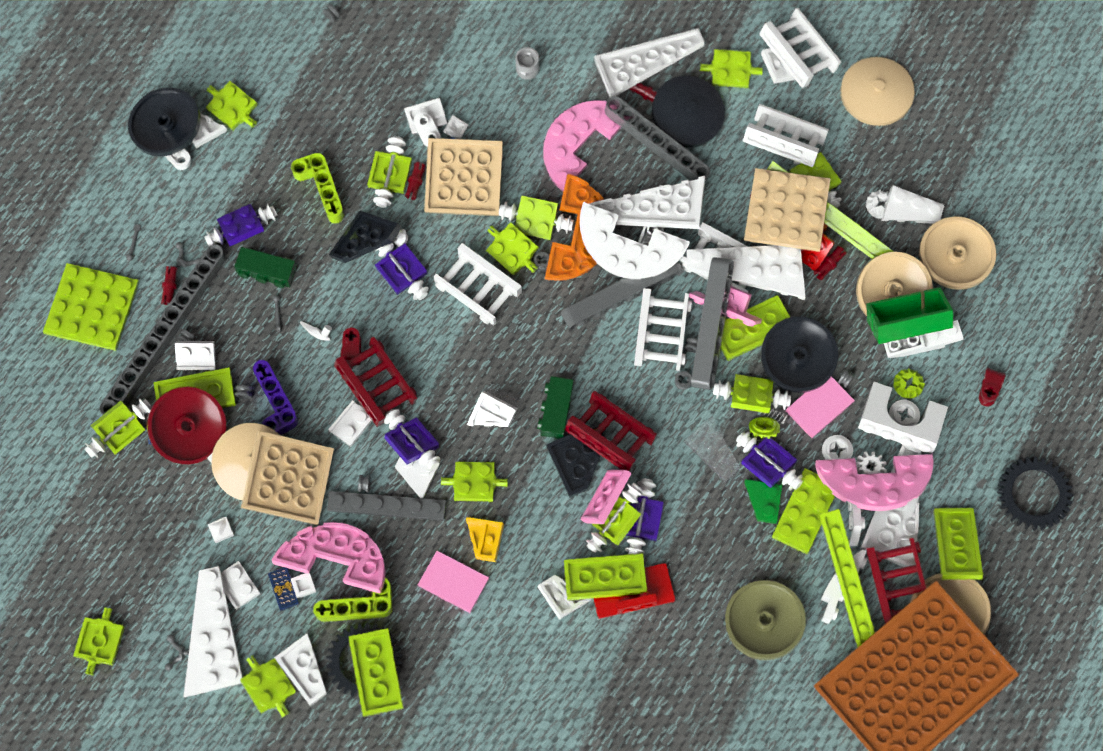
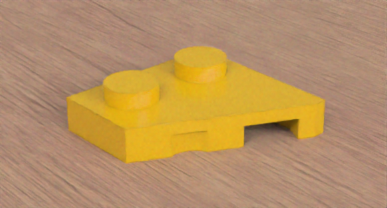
(485, 538)

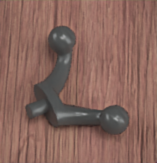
(181, 262)
(181, 649)

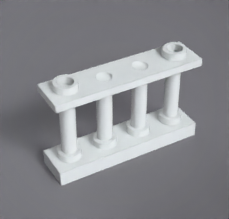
(792, 60)
(783, 145)
(721, 240)
(481, 266)
(645, 336)

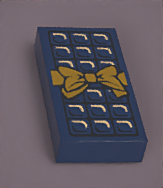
(283, 589)

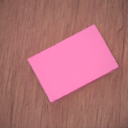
(820, 407)
(605, 496)
(453, 581)

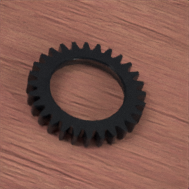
(1034, 520)
(335, 658)

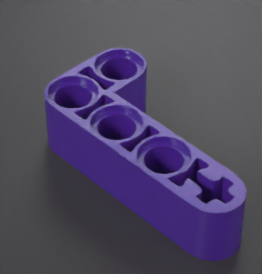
(273, 396)

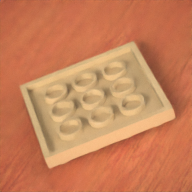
(463, 177)
(787, 209)
(287, 478)

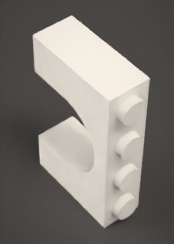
(920, 436)

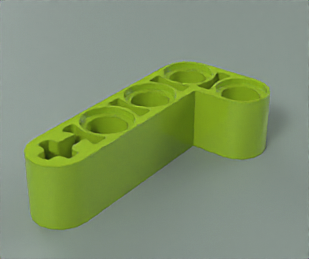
(325, 188)
(353, 605)

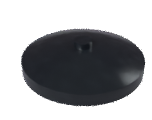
(688, 110)
(164, 122)
(799, 354)

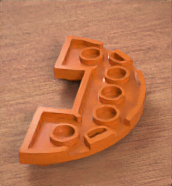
(572, 261)

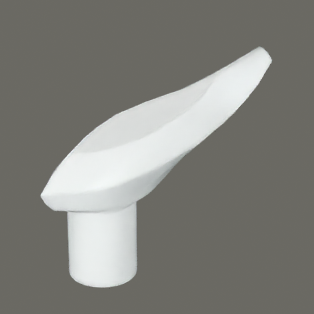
(314, 331)

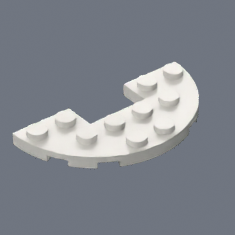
(625, 256)

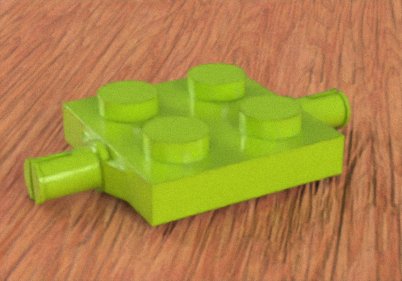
(731, 68)
(231, 106)
(512, 249)
(474, 481)
(99, 641)
(267, 686)

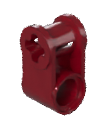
(351, 348)
(991, 384)

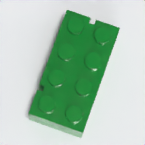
(903, 317)

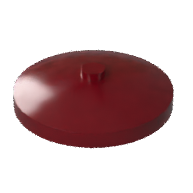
(185, 425)

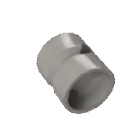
(527, 63)

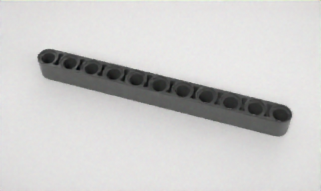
(165, 323)

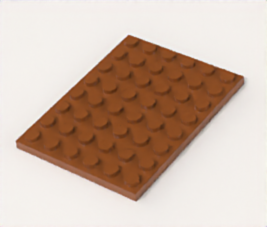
(916, 677)

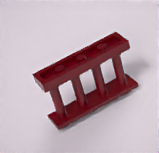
(365, 397)
(600, 444)
(880, 576)

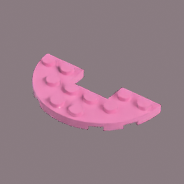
(569, 134)
(877, 490)
(338, 544)

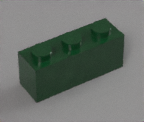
(265, 267)
(555, 407)

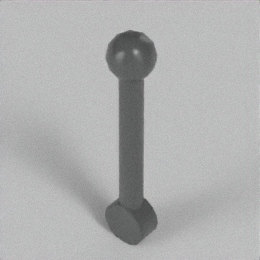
(137, 228)
(276, 299)

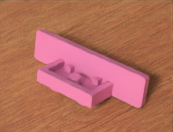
(737, 305)

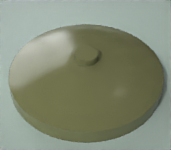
(765, 620)

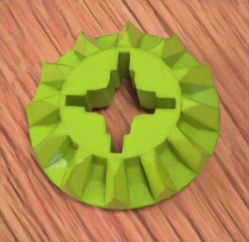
(911, 391)
(756, 427)

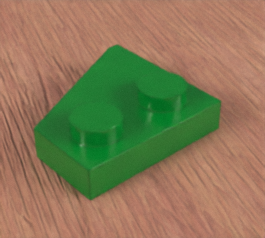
(764, 500)

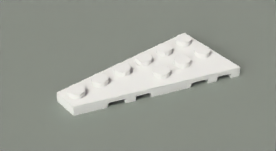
(633, 64)
(660, 206)
(757, 266)
(894, 527)
(213, 649)

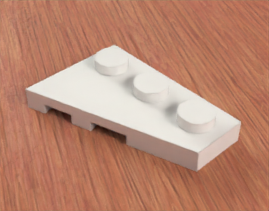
(908, 206)
(856, 523)
(302, 669)

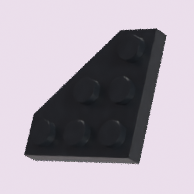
(364, 236)
(574, 462)

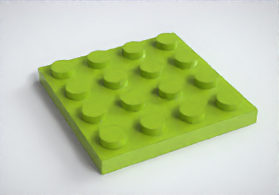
(91, 306)

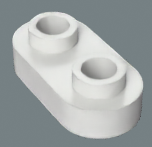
(427, 129)
(175, 158)

